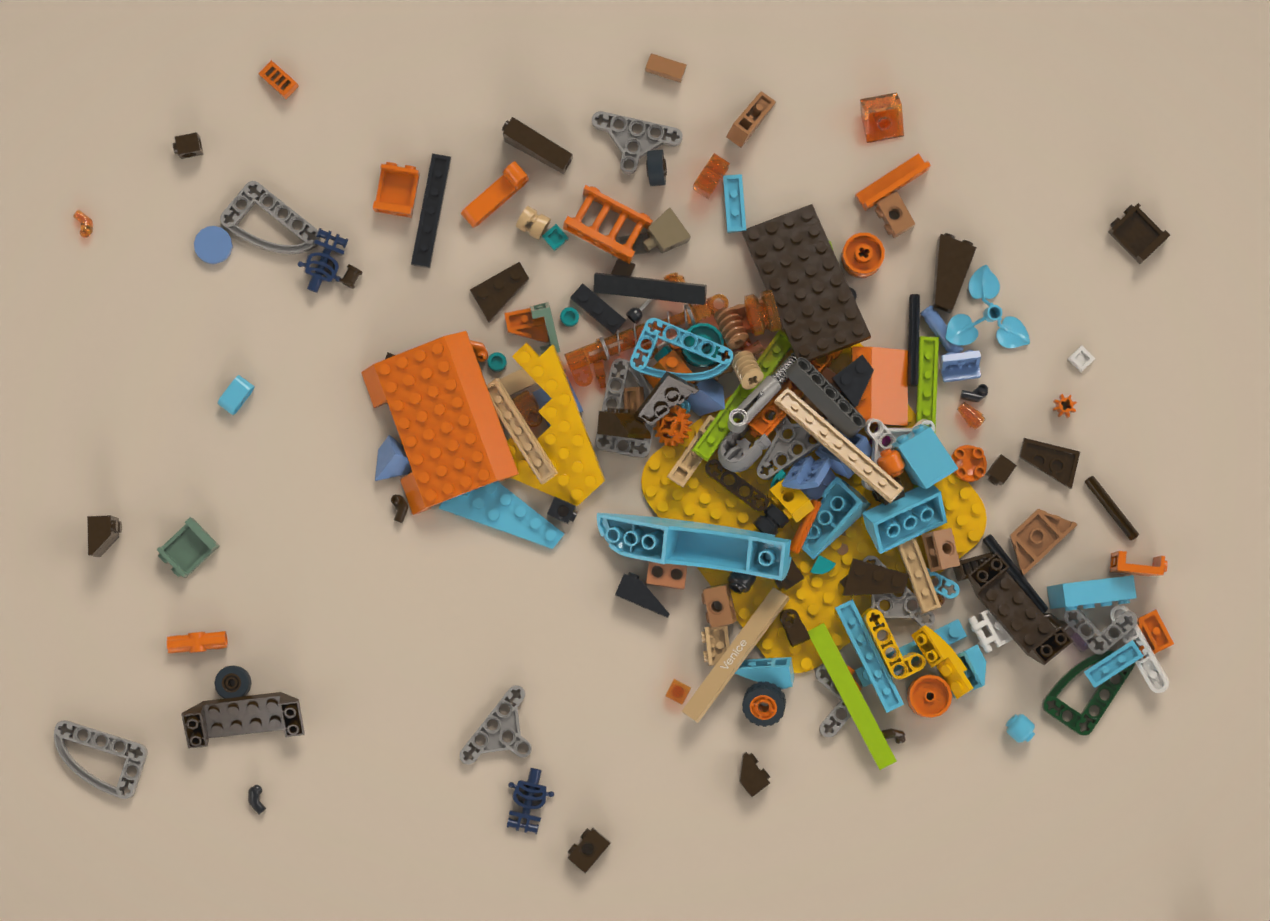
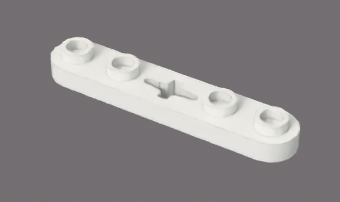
(1148, 666)

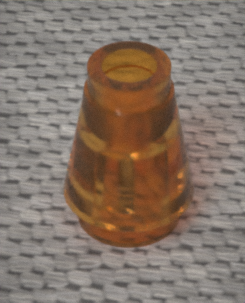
(971, 415)

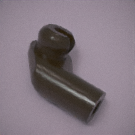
(894, 733)

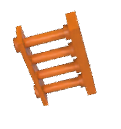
(608, 242)

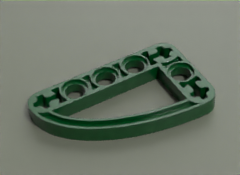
(1078, 718)

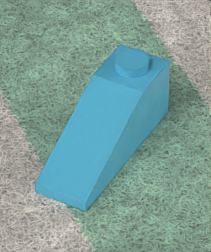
(772, 670)

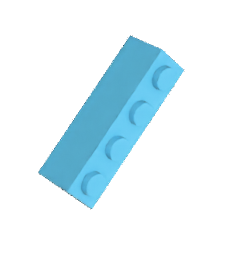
(905, 518)

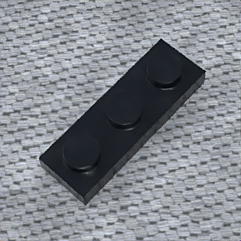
(598, 309)

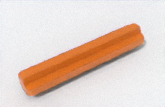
(804, 528)

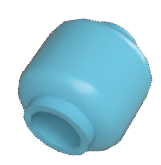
(1020, 728)

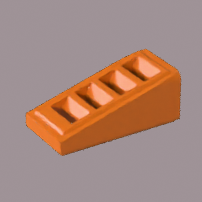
(288, 90)

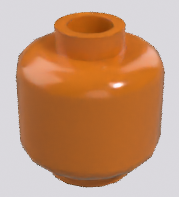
(891, 462)

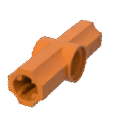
(197, 642)

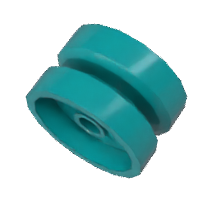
(706, 331)

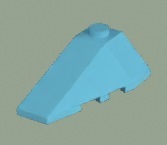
(839, 510)

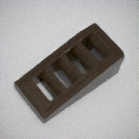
(961, 574)

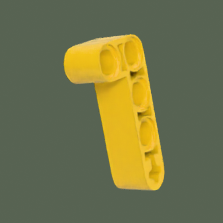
(887, 642)

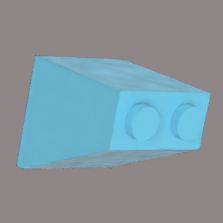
(924, 456)

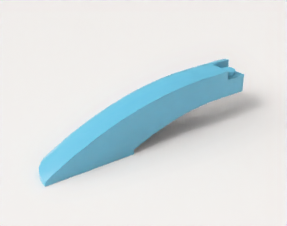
(696, 544)

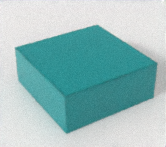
(555, 237)

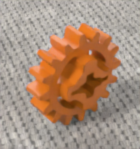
(673, 426)

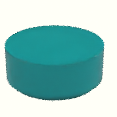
(569, 317)
(497, 362)

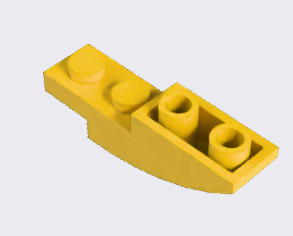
(942, 656)

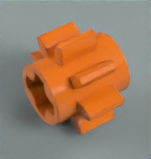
(1059, 406)

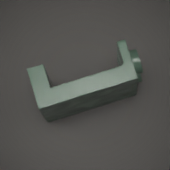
(544, 310)
(187, 548)

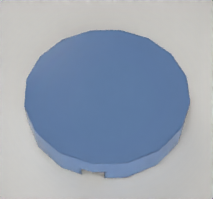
(213, 245)

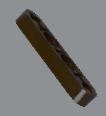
(734, 488)

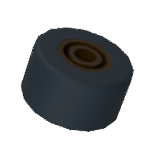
(239, 685)

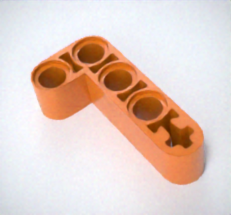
(497, 194)

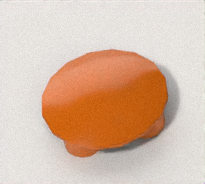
(970, 463)

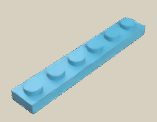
(949, 633)
(869, 656)

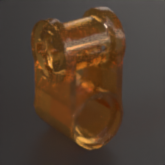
(527, 406)

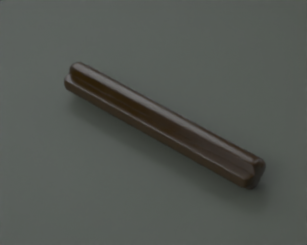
(1111, 508)

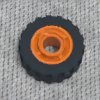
(761, 714)

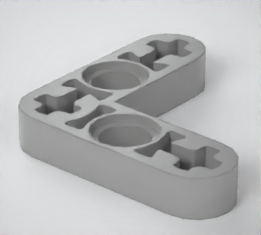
(1104, 635)
(827, 721)

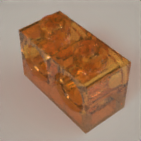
(711, 176)

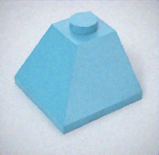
(976, 666)

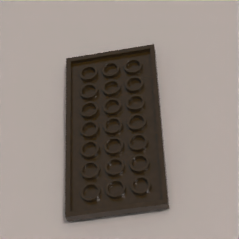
(806, 284)

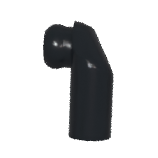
(975, 396)
(253, 799)

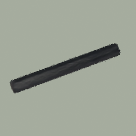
(913, 340)
(1014, 572)

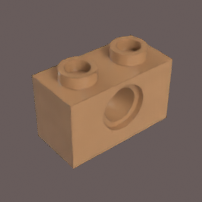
(894, 203)
(941, 550)
(722, 594)

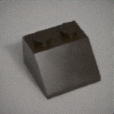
(621, 424)
(102, 533)

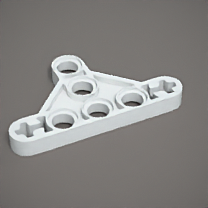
(883, 431)

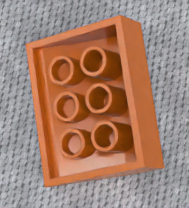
(888, 387)

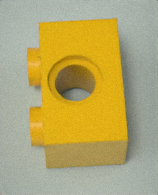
(794, 509)

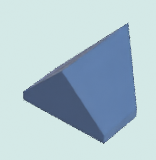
(708, 398)
(391, 460)

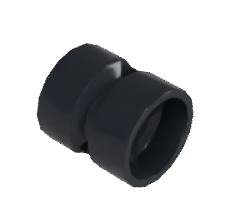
(771, 520)

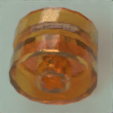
(762, 312)

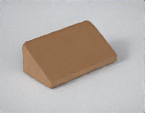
(665, 68)

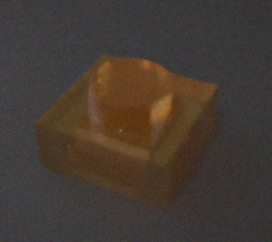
(678, 691)

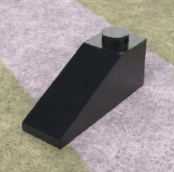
(637, 592)

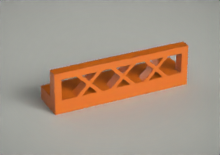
(892, 181)

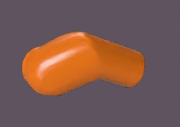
(480, 351)

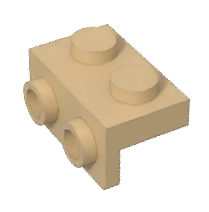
(716, 643)

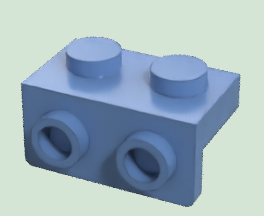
(960, 366)

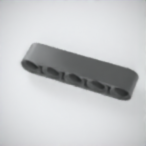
(825, 397)

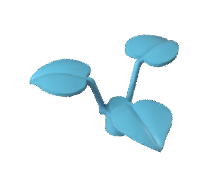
(961, 329)

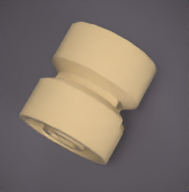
(532, 222)

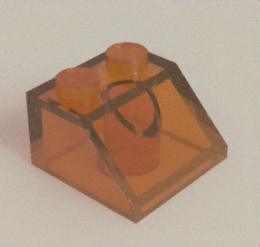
(882, 117)

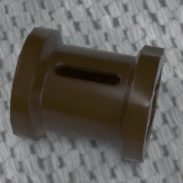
(350, 276)

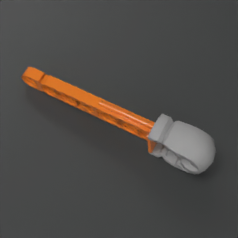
(731, 455)

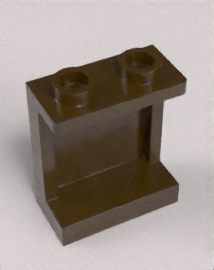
(1137, 233)

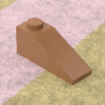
(750, 119)

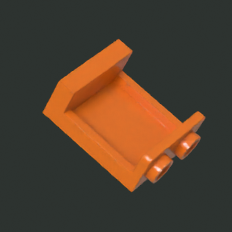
(396, 190)
(1119, 565)

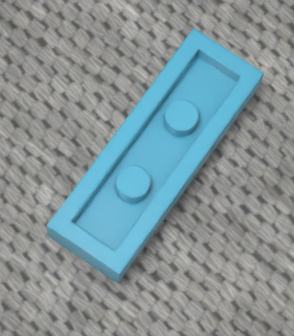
(734, 203)
(1113, 664)

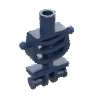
(316, 278)
(532, 782)

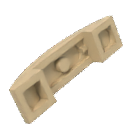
(689, 460)

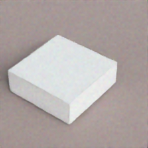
(1081, 358)

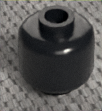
(740, 582)

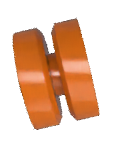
(862, 266)
(940, 696)

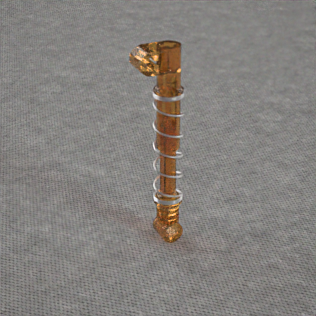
(580, 357)

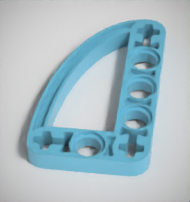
(679, 342)

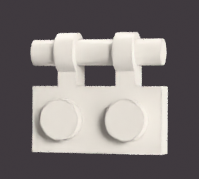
(997, 632)

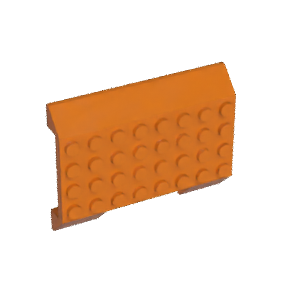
(442, 420)

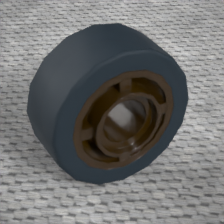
(656, 167)

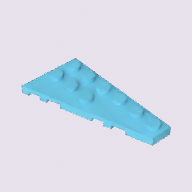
(504, 511)

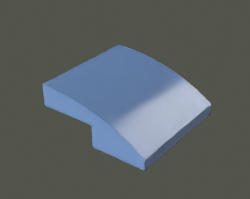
(807, 473)

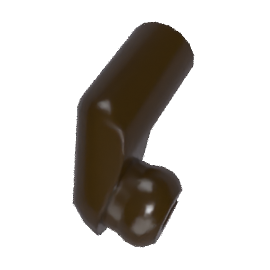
(401, 507)

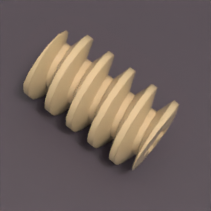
(747, 369)

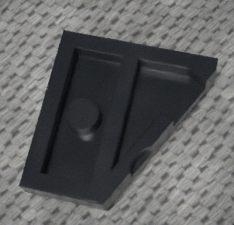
(854, 379)

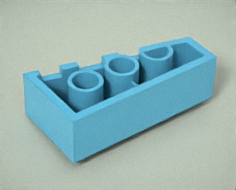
(1092, 592)

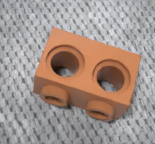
(666, 579)

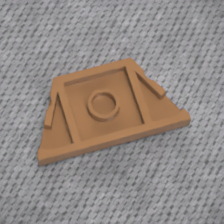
(1037, 537)

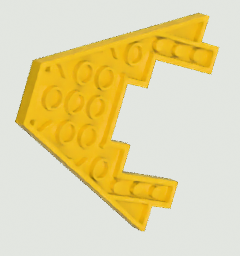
(565, 440)

